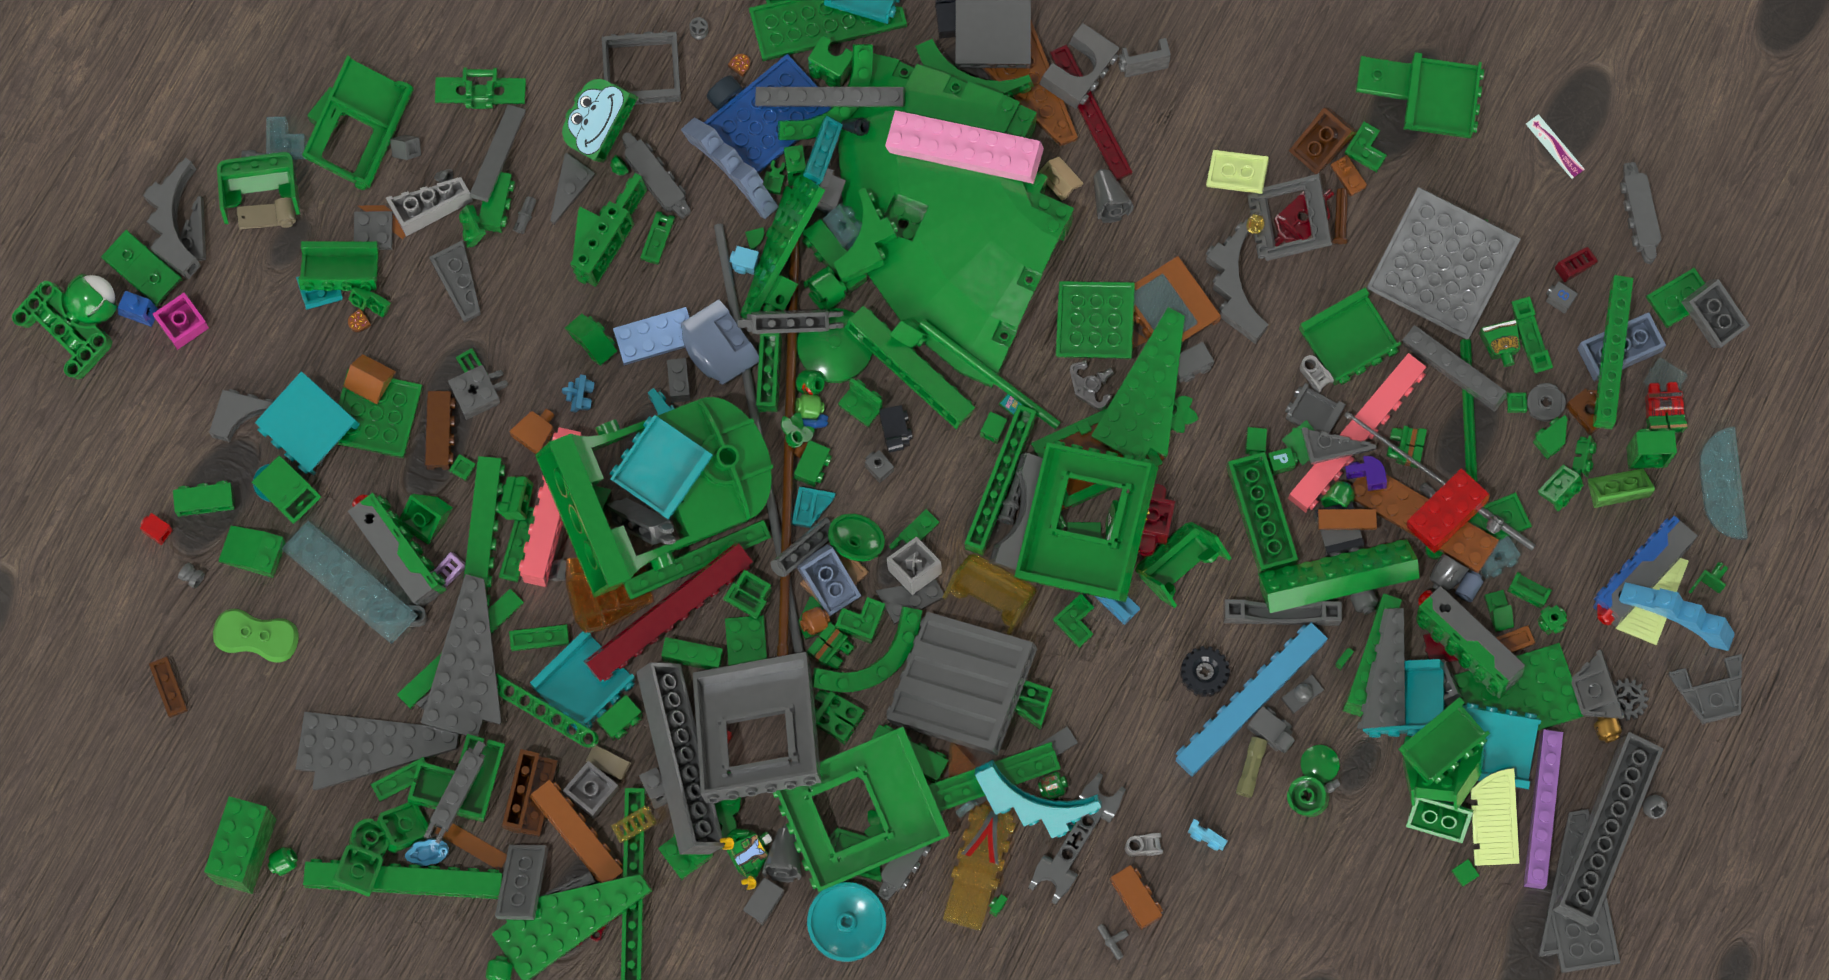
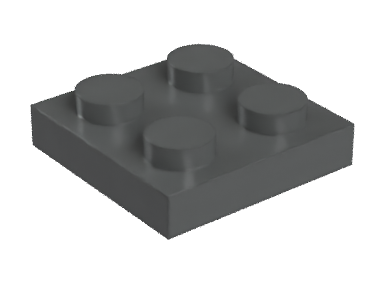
(374, 227)

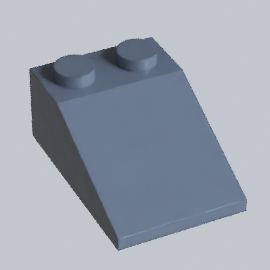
(828, 580)

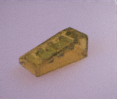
(644, 826)

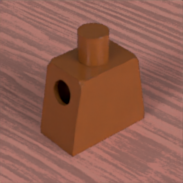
(534, 430)

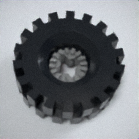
(1211, 661)

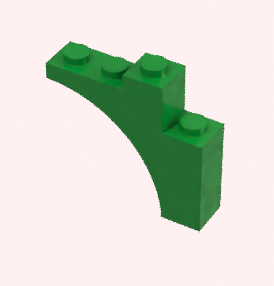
(874, 233)

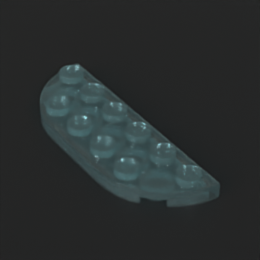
(1723, 485)

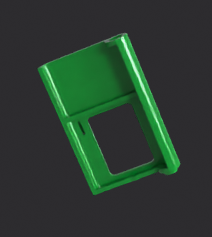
(370, 100)

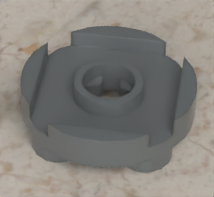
(1554, 396)

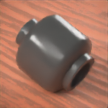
(1364, 601)

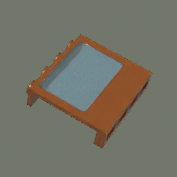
(1173, 288)

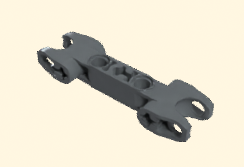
(1058, 869)

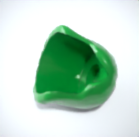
(1338, 493)

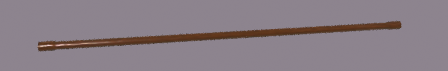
(783, 648)

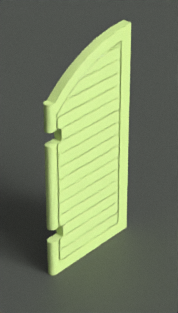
(1647, 624)
(1495, 819)

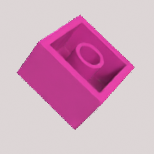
(180, 321)

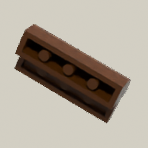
(530, 774)

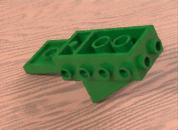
(603, 235)

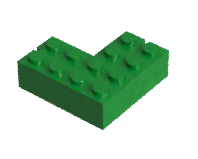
(434, 780)

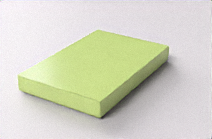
(1237, 171)

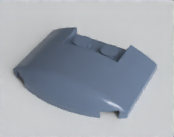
(718, 343)

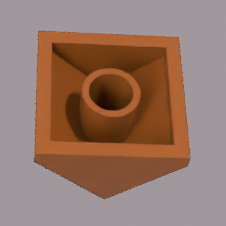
(368, 378)

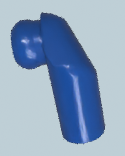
(820, 423)

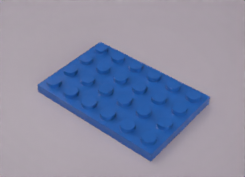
(755, 129)

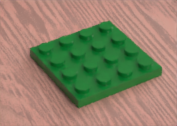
(1095, 320)
(383, 426)

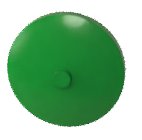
(833, 352)

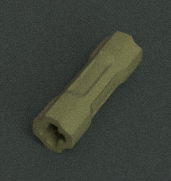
(1252, 764)

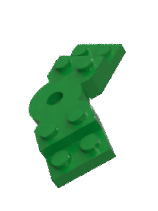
(392, 831)
(687, 863)

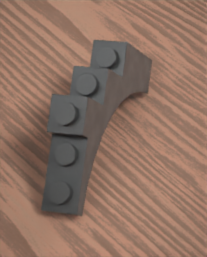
(164, 221)
(1237, 310)

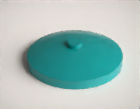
(846, 922)

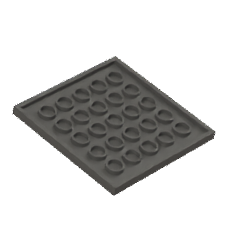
(1443, 263)

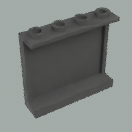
(993, 34)

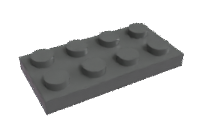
(521, 882)

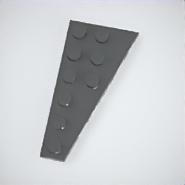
(1387, 676)

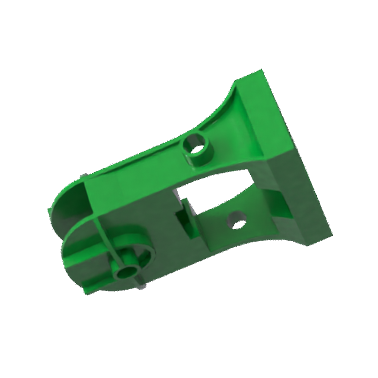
(723, 496)

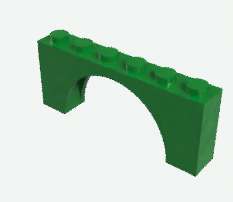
(1357, 693)

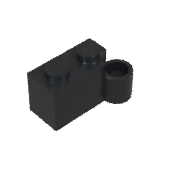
(894, 428)

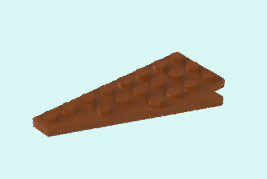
(1050, 109)

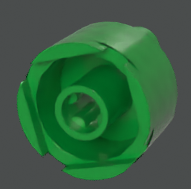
(825, 289)
(1318, 801)

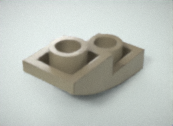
(608, 762)

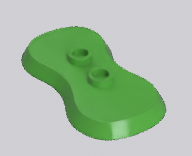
(241, 632)

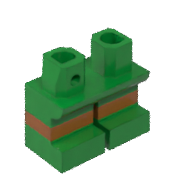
(1410, 442)
(828, 646)

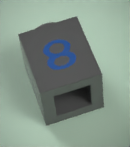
(1560, 297)

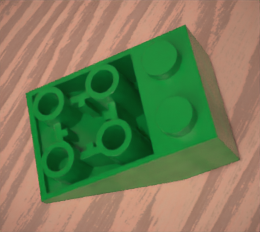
(286, 489)

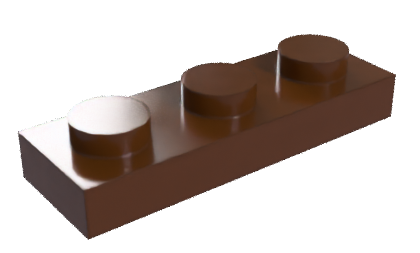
(168, 687)

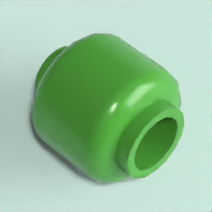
(809, 406)

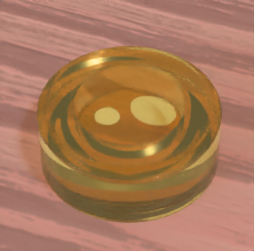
(1255, 224)

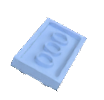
(651, 336)

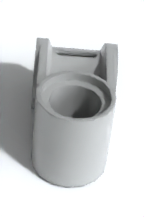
(1315, 375)
(1145, 845)

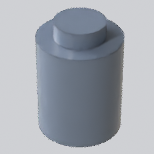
(1469, 586)

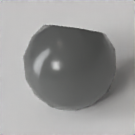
(1654, 806)

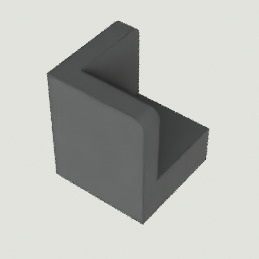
(405, 147)

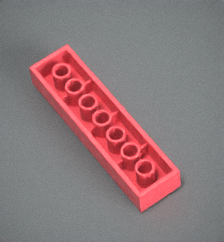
(543, 533)

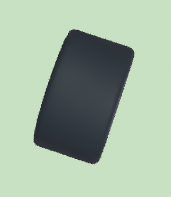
(723, 91)

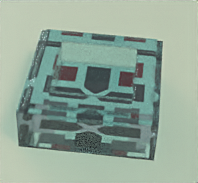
(966, 808)

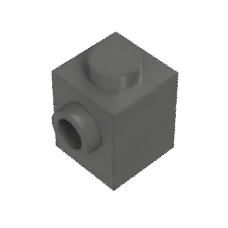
(878, 466)

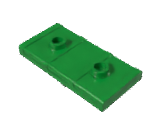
(1383, 78)
(141, 267)

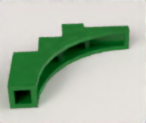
(935, 60)

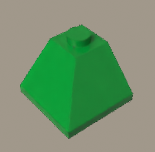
(425, 516)

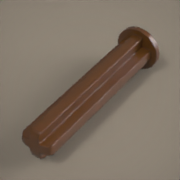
(1340, 216)

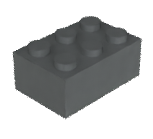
(1715, 313)

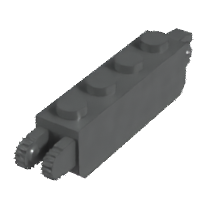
(656, 179)
(1641, 212)
(790, 321)
(641, 521)
(456, 791)
(898, 871)

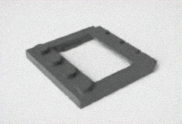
(1316, 212)

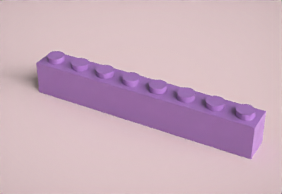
(1543, 809)

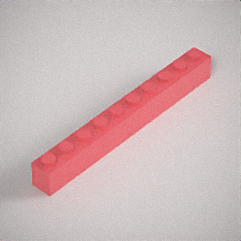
(1372, 414)

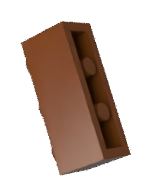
(1136, 897)

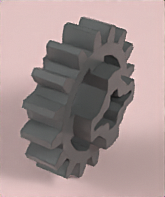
(1635, 698)

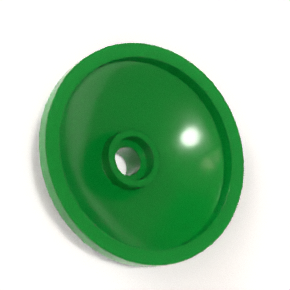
(856, 537)

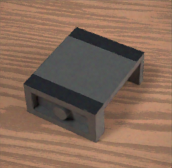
(1340, 540)

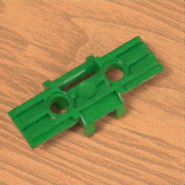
(480, 95)

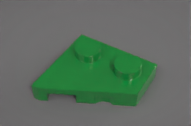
(471, 232)

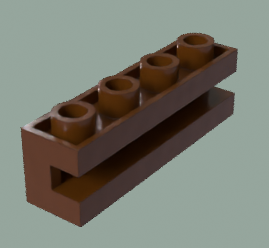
(439, 430)

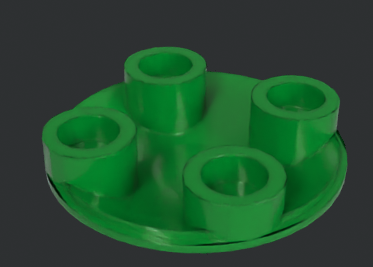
(1320, 763)

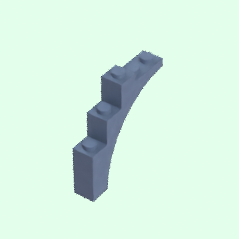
(729, 161)

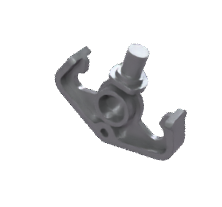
(1087, 387)

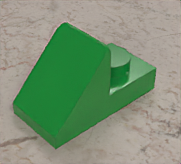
(1499, 611)

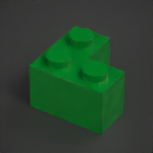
(591, 337)

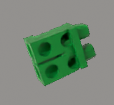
(837, 716)

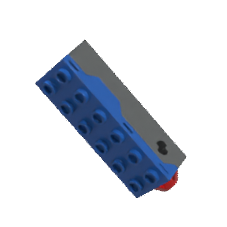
(1645, 569)

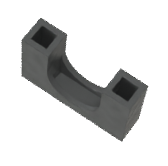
(1073, 88)

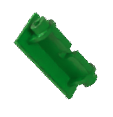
(1586, 449)

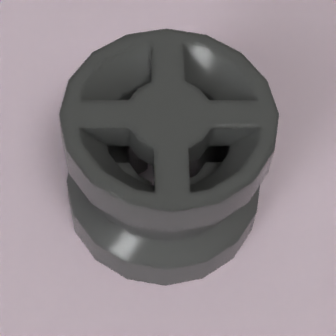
(696, 25)

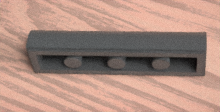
(801, 549)

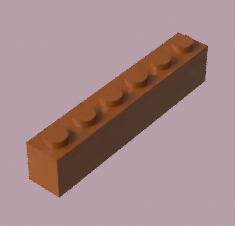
(576, 833)

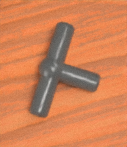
(1111, 941)

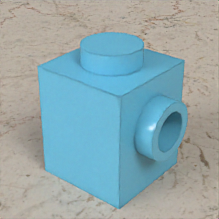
(744, 260)

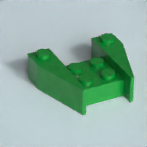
(1453, 786)

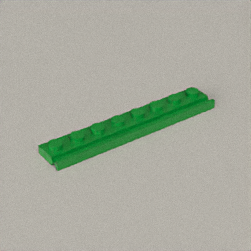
(1015, 768)

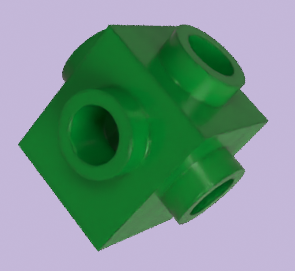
(1547, 624)

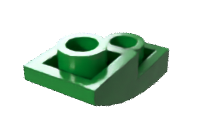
(363, 298)

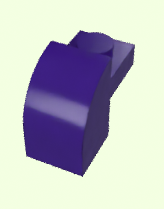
(1371, 469)

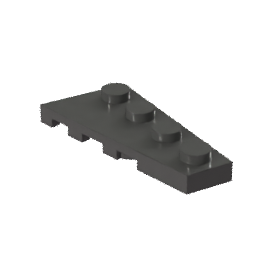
(456, 277)

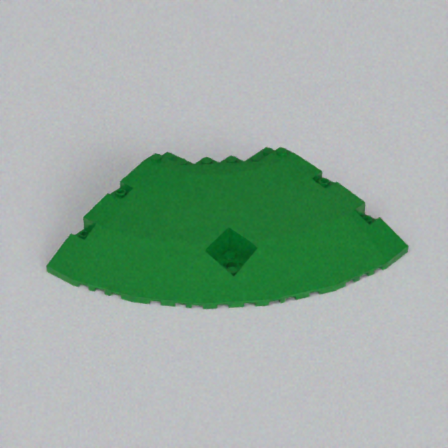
(967, 230)

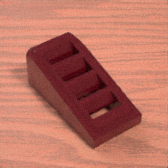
(1567, 272)

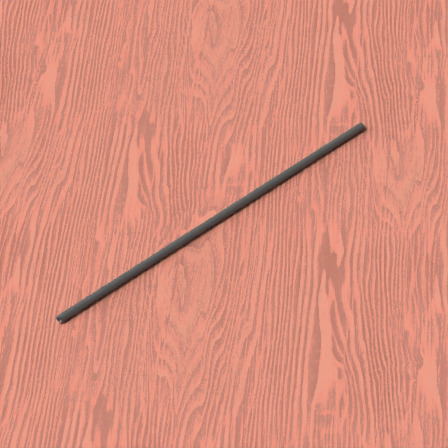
(754, 413)

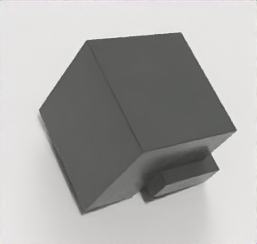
(833, 188)

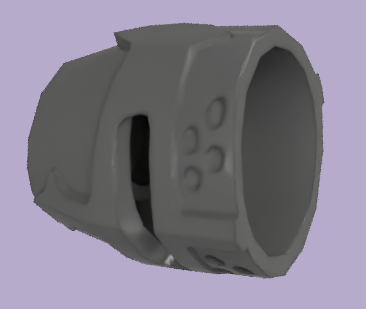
(1447, 573)

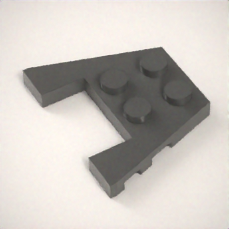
(1715, 699)

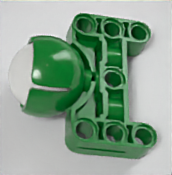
(82, 307)

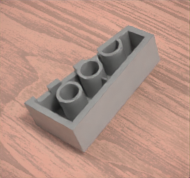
(429, 204)

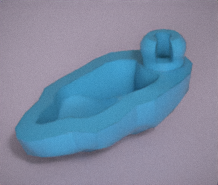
(427, 852)

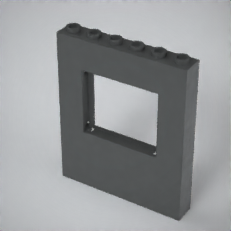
(751, 693)

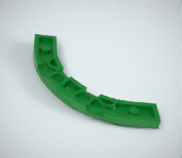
(810, 127)
(880, 669)

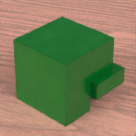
(749, 594)

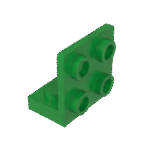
(861, 402)

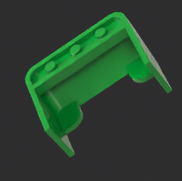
(256, 175)
(1180, 554)

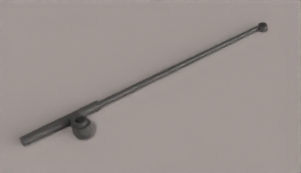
(1494, 522)

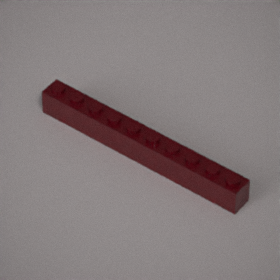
(668, 611)

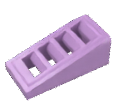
(456, 570)

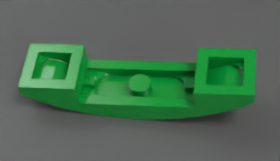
(1530, 335)

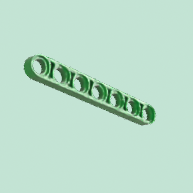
(550, 712)

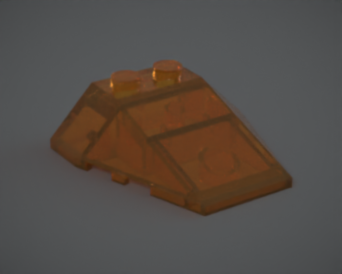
(602, 611)

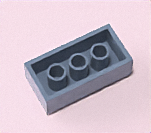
(1641, 343)

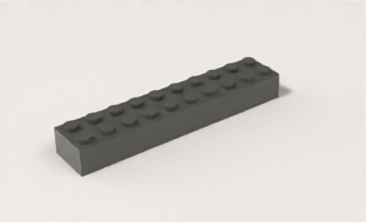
(677, 756)
(1607, 829)

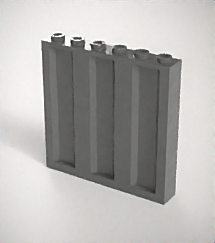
(961, 683)

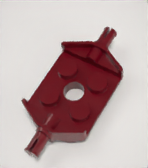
(1287, 222)

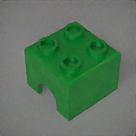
(828, 67)

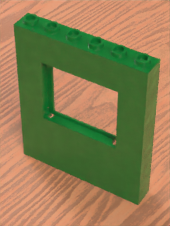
(1075, 559)
(898, 796)

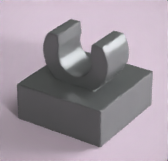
(558, 571)

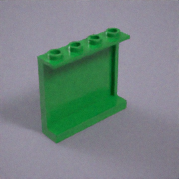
(1443, 97)
(1349, 337)

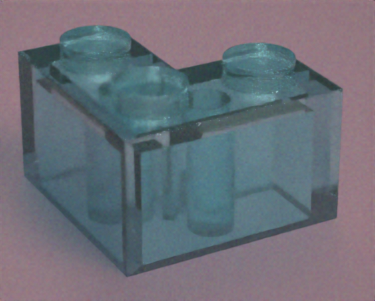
(280, 141)

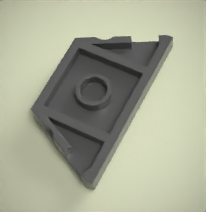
(1596, 689)

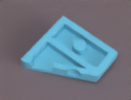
(1199, 833)

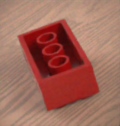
(1447, 510)

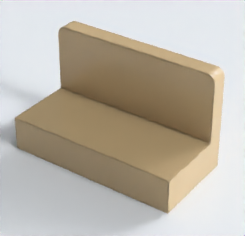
(1060, 177)

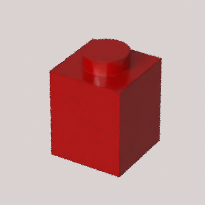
(155, 528)

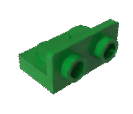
(1561, 487)

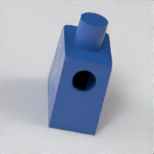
(135, 308)

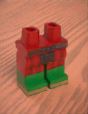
(1665, 408)

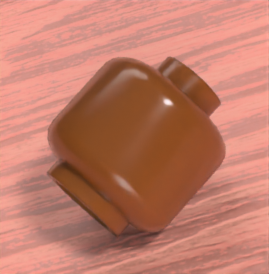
(814, 620)

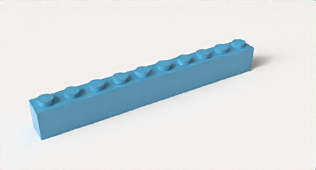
(1251, 699)

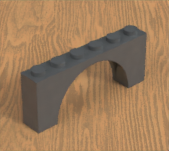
(234, 411)

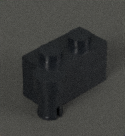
(946, 18)

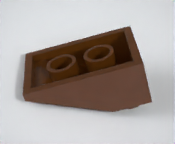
(1322, 140)

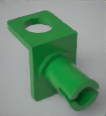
(1712, 579)

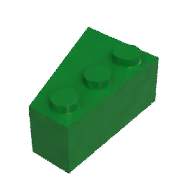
(1033, 703)

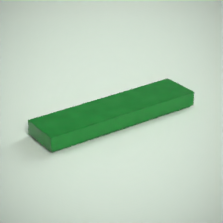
(515, 548)

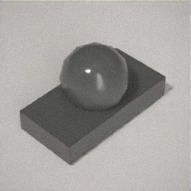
(1302, 694)

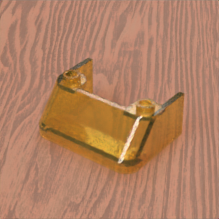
(992, 587)

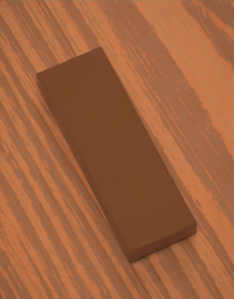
(1347, 519)

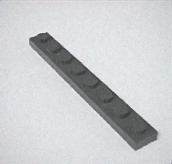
(830, 96)

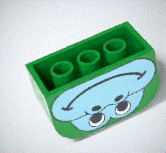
(597, 118)

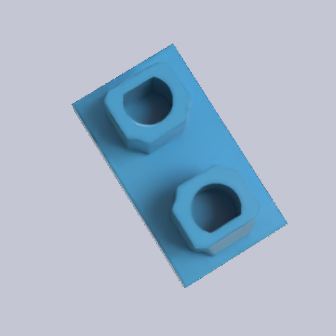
(581, 385)

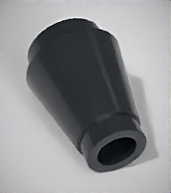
(857, 126)

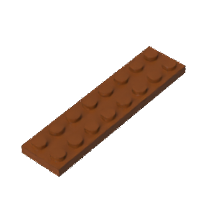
(1398, 503)

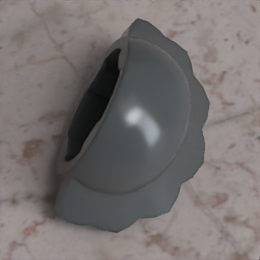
(444, 175)

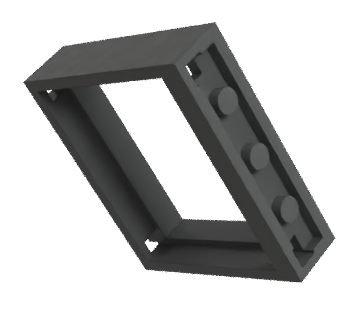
(646, 39)

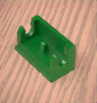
(1529, 591)

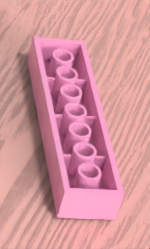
(964, 147)

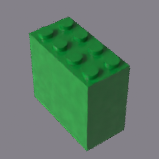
(240, 845)

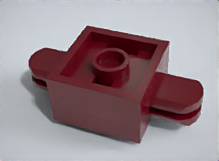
(1158, 523)

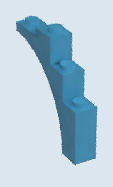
(1669, 604)

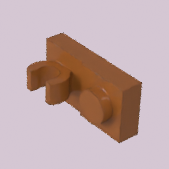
(1348, 175)

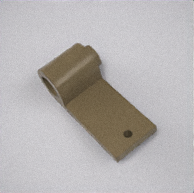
(267, 215)

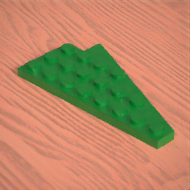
(565, 922)

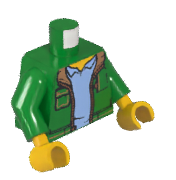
(747, 853)

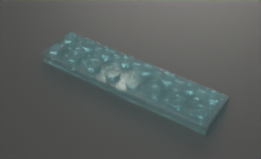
(349, 582)

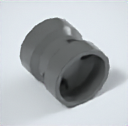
(191, 575)

